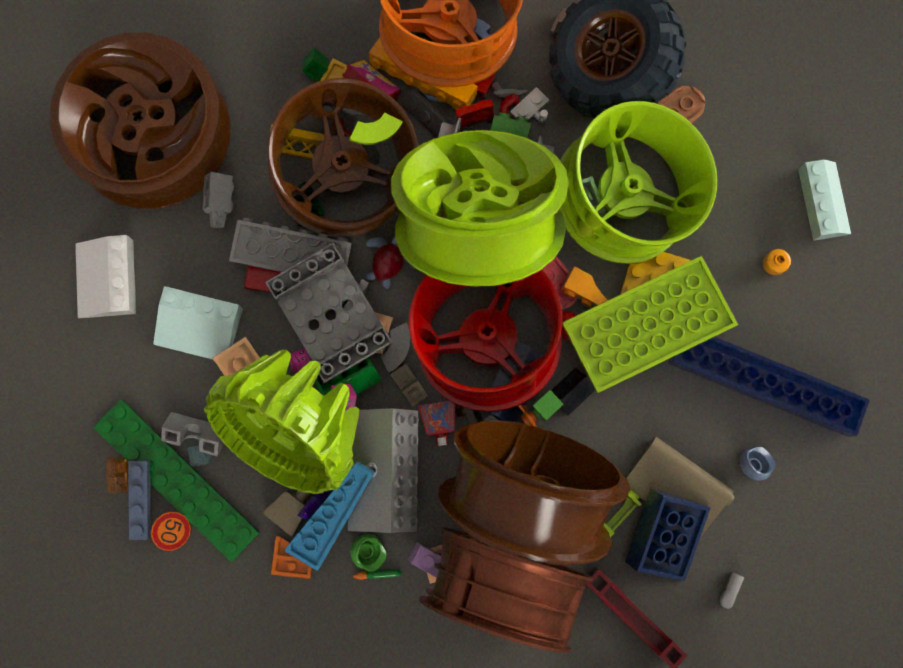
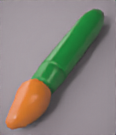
(377, 574)

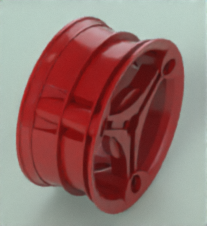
(485, 349)

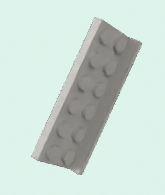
(278, 247)

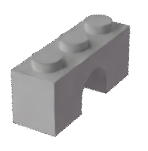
(181, 427)

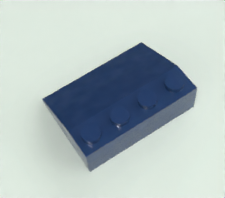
(667, 535)

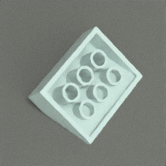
(195, 323)

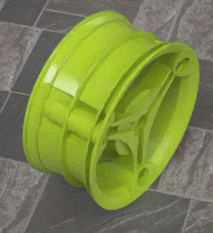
(629, 190)

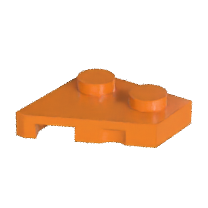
(286, 564)

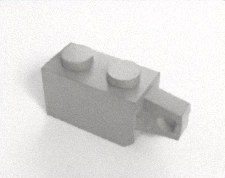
(217, 197)

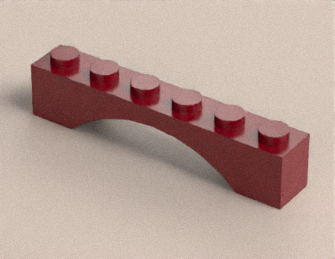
(635, 619)

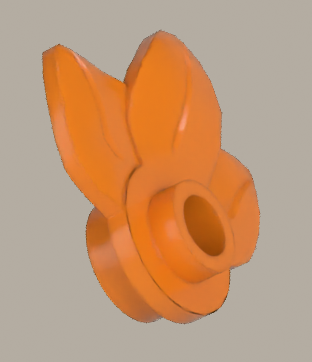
(528, 417)

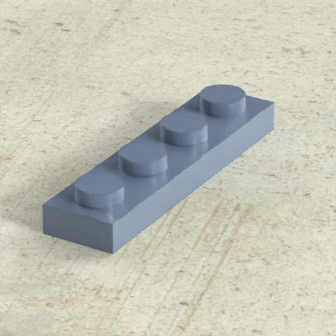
(139, 499)

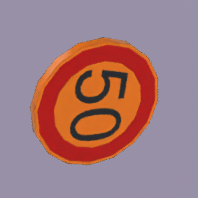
(170, 531)

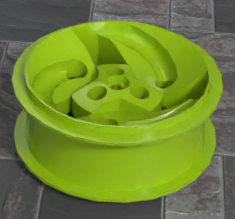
(478, 188)

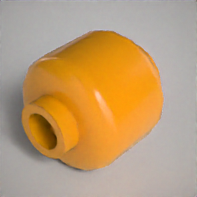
(776, 262)

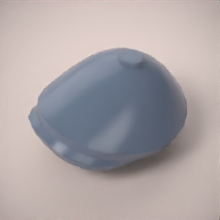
(756, 463)

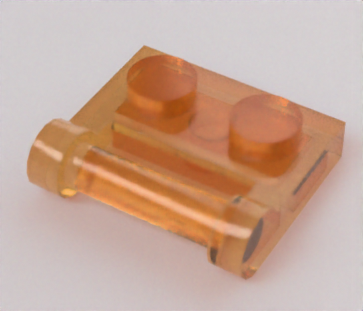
(118, 469)

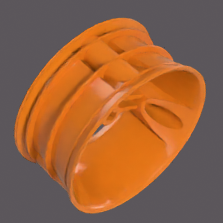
(449, 23)

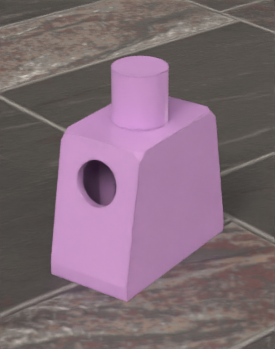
(425, 558)

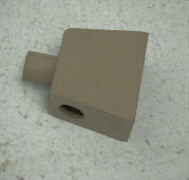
(285, 511)

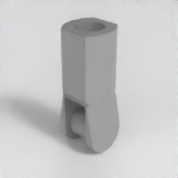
(731, 590)

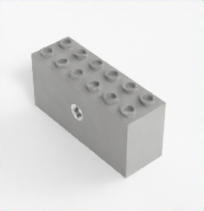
(389, 446)

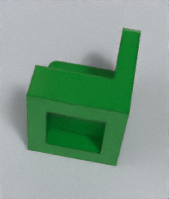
(315, 64)

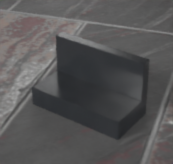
(573, 390)

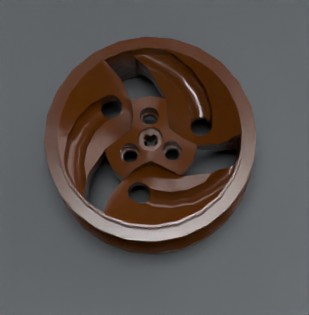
(141, 64)
(532, 492)

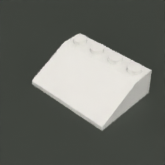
(105, 277)

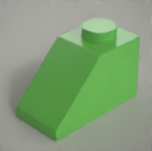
(546, 406)

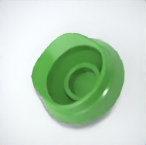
(368, 552)

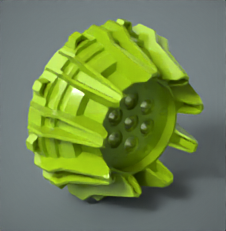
(285, 423)

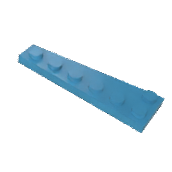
(323, 528)

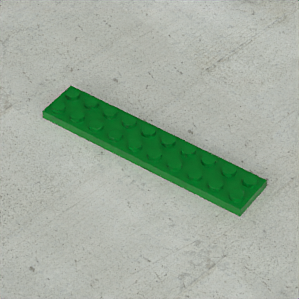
(178, 481)

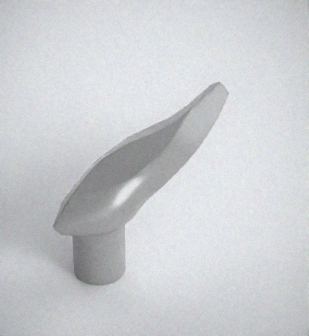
(500, 92)

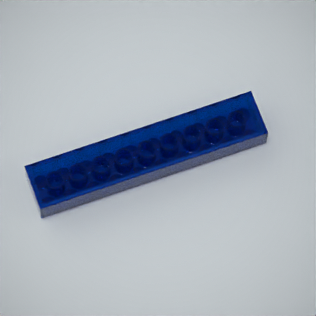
(775, 385)

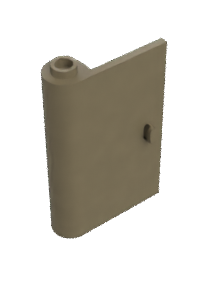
(673, 473)

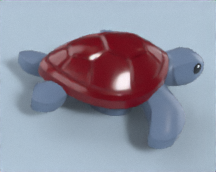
(386, 261)

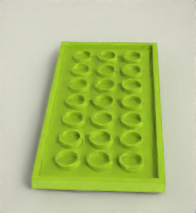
(649, 324)

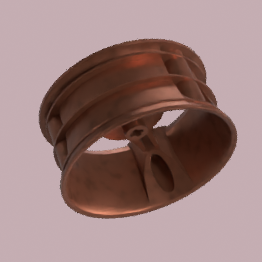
(505, 593)

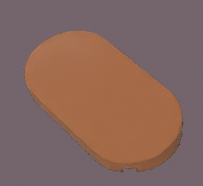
(685, 101)

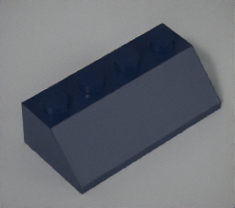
(526, 354)

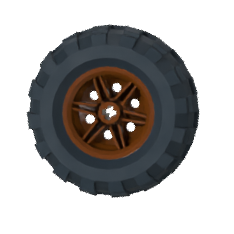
(583, 51)

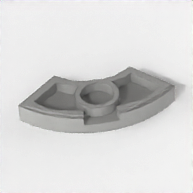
(398, 349)

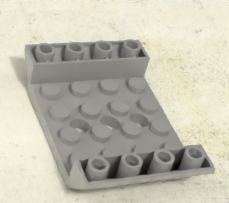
(323, 285)

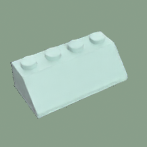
(824, 199)

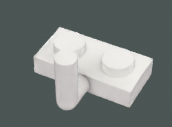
(531, 107)

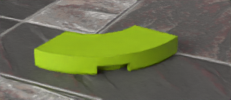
(376, 131)

